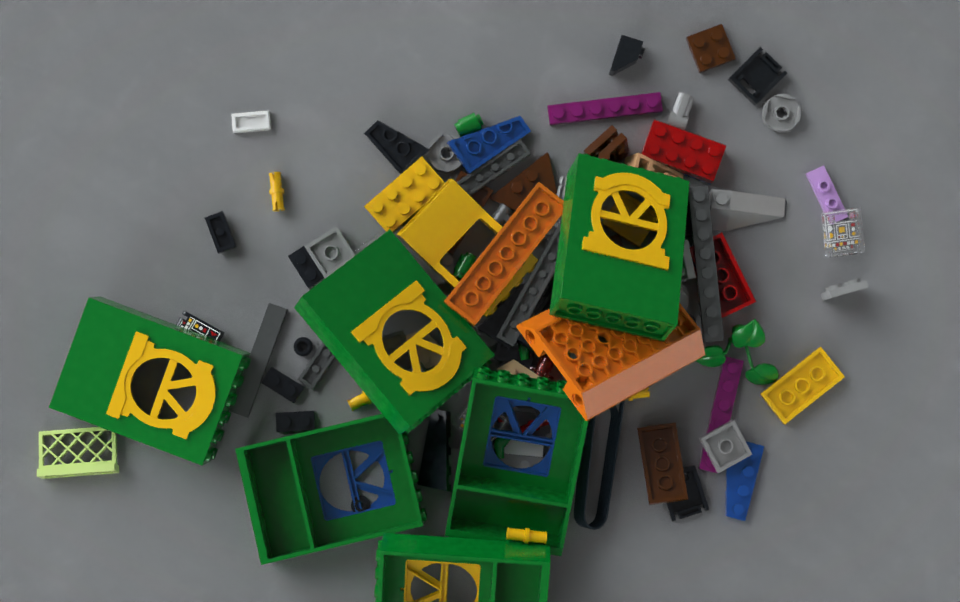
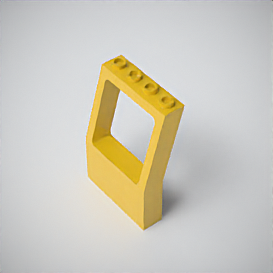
(443, 223)

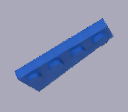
(483, 145)
(741, 482)

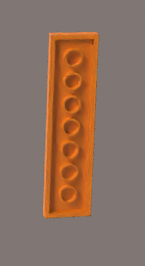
(505, 254)

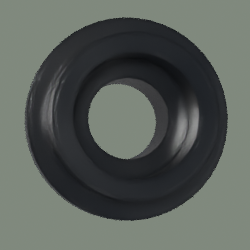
(298, 342)
(365, 500)

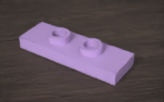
(825, 191)

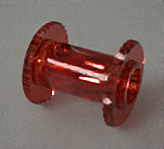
(543, 367)

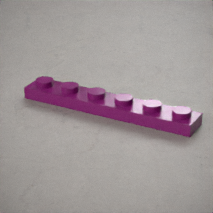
(604, 108)
(723, 402)

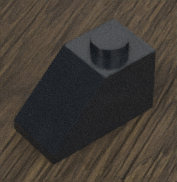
(626, 54)

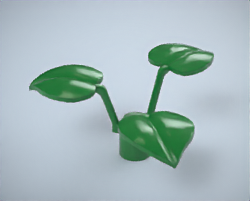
(743, 335)

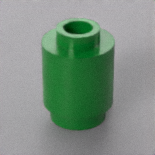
(468, 124)
(463, 264)

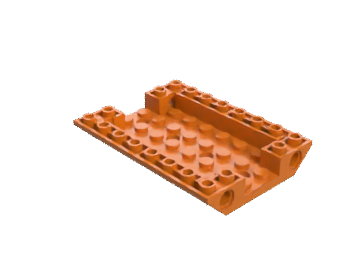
(610, 370)

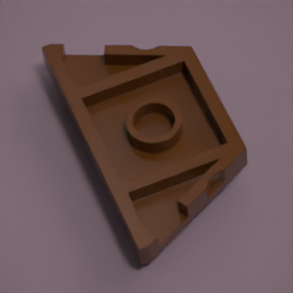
(518, 188)

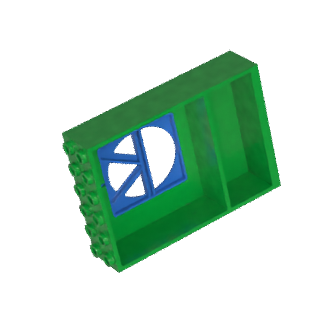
(286, 495)
(497, 496)

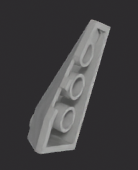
(740, 209)

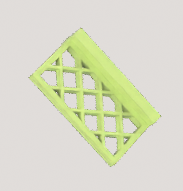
(77, 469)

